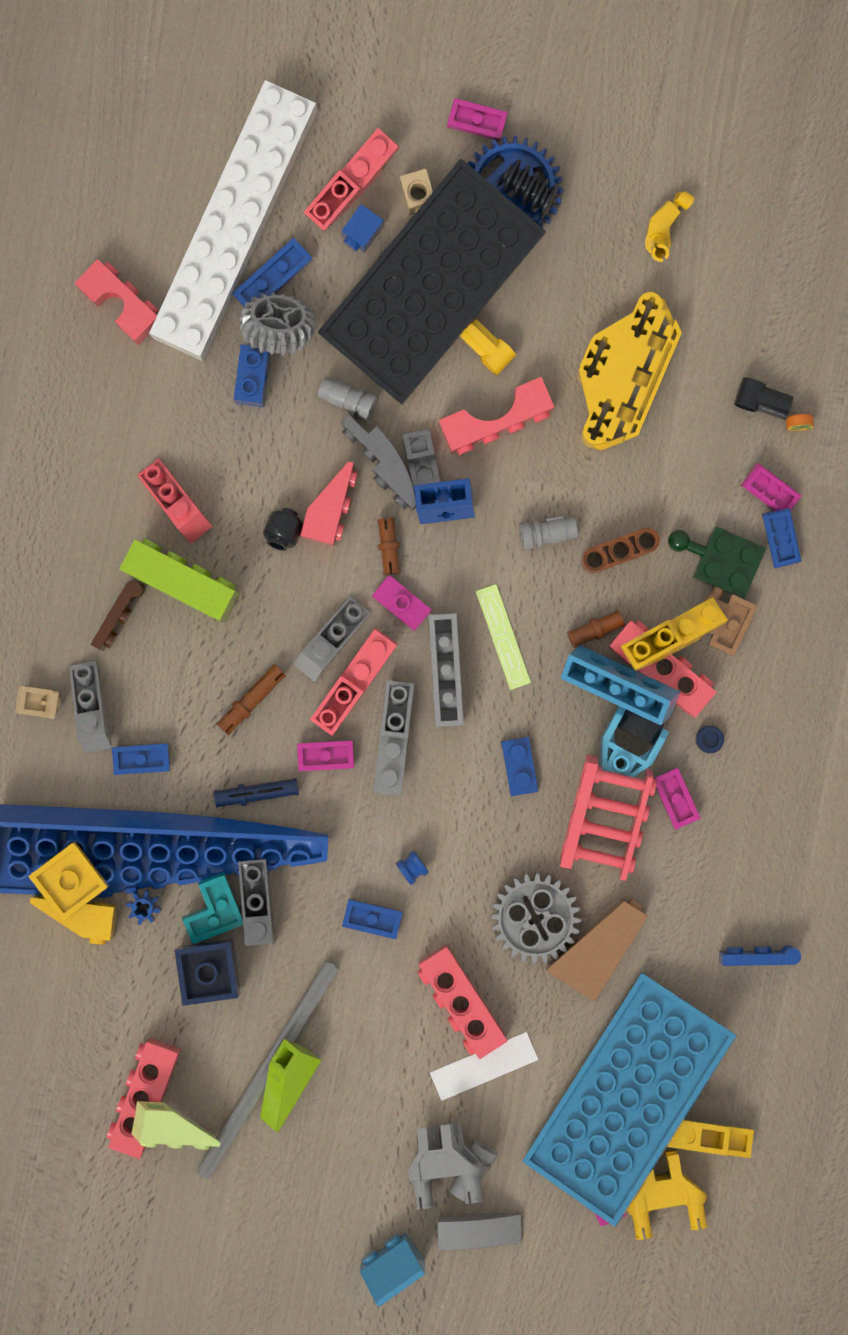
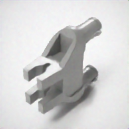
(439, 1162)

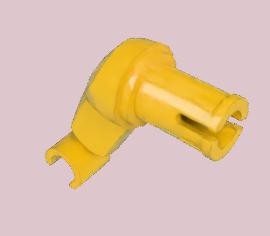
(658, 231)

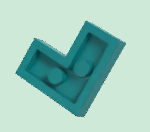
(219, 915)

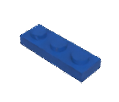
(274, 273)

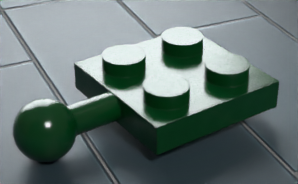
(724, 561)

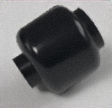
(283, 529)

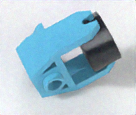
(638, 727)

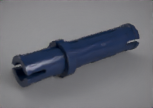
(222, 797)

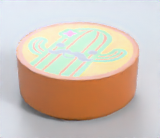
(799, 422)

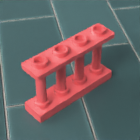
(586, 800)

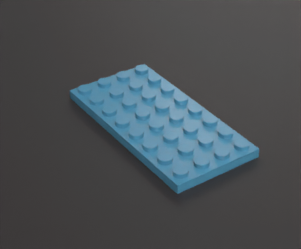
(629, 1099)

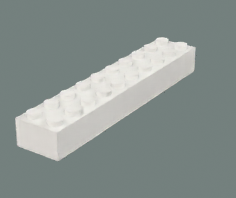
(234, 220)

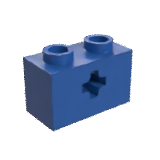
(251, 376)
(444, 501)

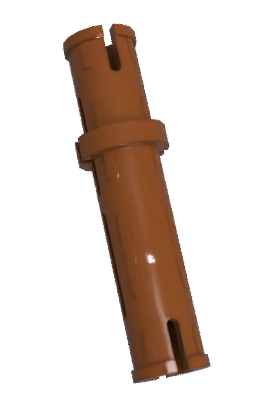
(250, 700)

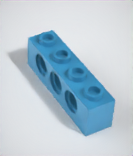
(620, 685)

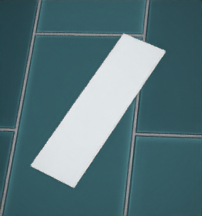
(472, 1072)

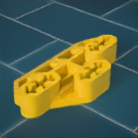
(619, 373)

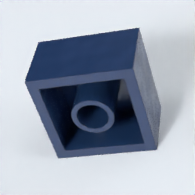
(207, 972)

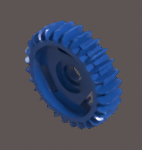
(528, 156)

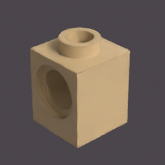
(414, 181)

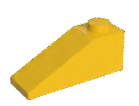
(90, 921)

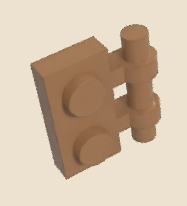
(739, 615)

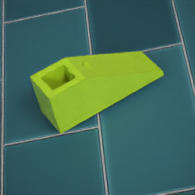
(286, 1079)

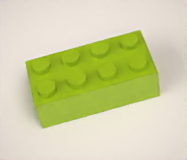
(176, 579)

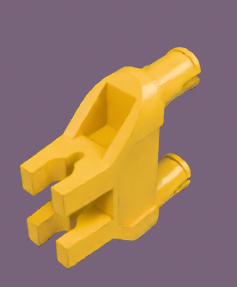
(666, 1192)

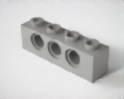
(446, 670)

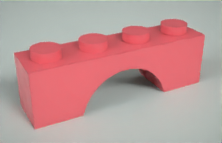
(464, 430)

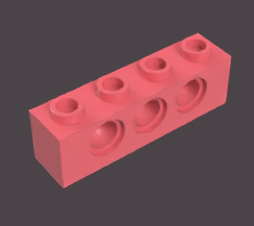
(701, 689)
(476, 1043)
(164, 1058)

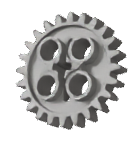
(513, 929)

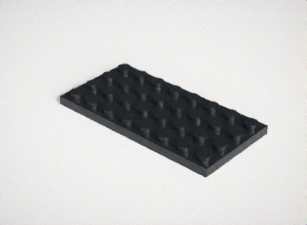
(431, 281)

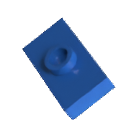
(781, 537)

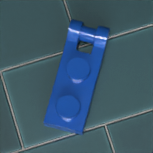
(760, 956)

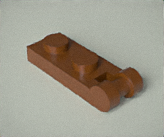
(118, 614)

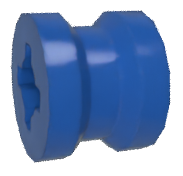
(412, 867)

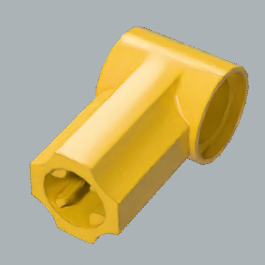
(492, 351)

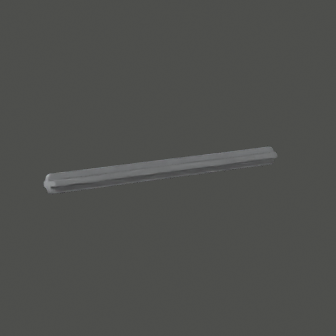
(258, 1083)

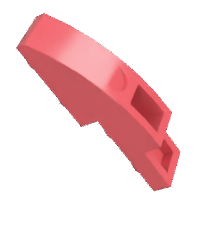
(352, 180)
(354, 681)

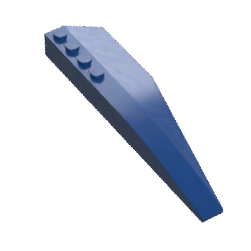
(144, 847)

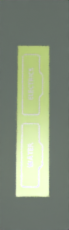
(503, 637)

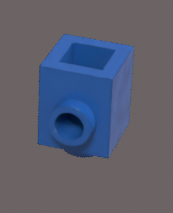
(362, 229)

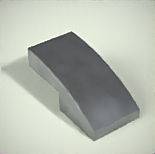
(421, 457)

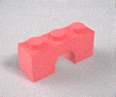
(101, 283)

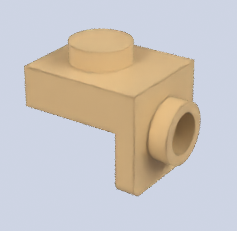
(37, 702)

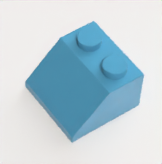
(392, 1268)

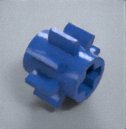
(141, 915)

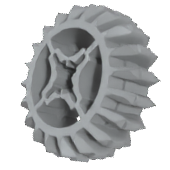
(277, 324)

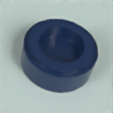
(709, 739)

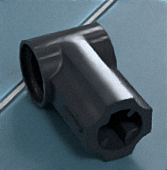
(755, 397)

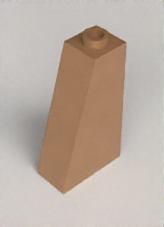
(599, 949)

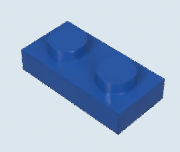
(141, 759)
(519, 766)
(372, 918)

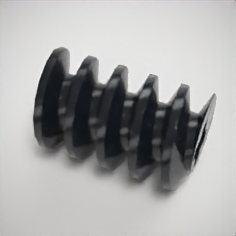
(529, 188)

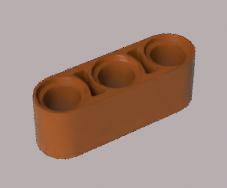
(631, 542)

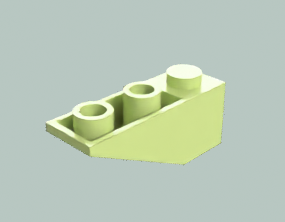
(162, 1124)

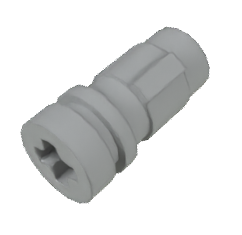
(348, 398)
(551, 531)
(485, 1155)

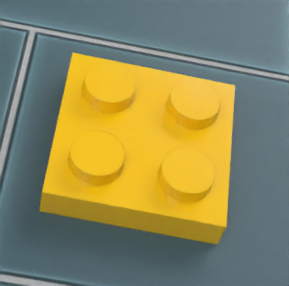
(68, 881)

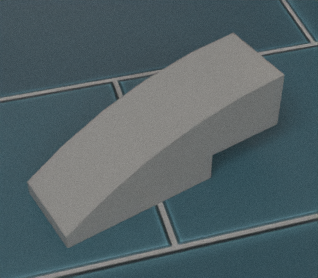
(478, 1231)

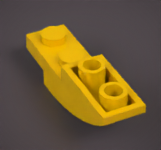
(674, 634)
(713, 1139)

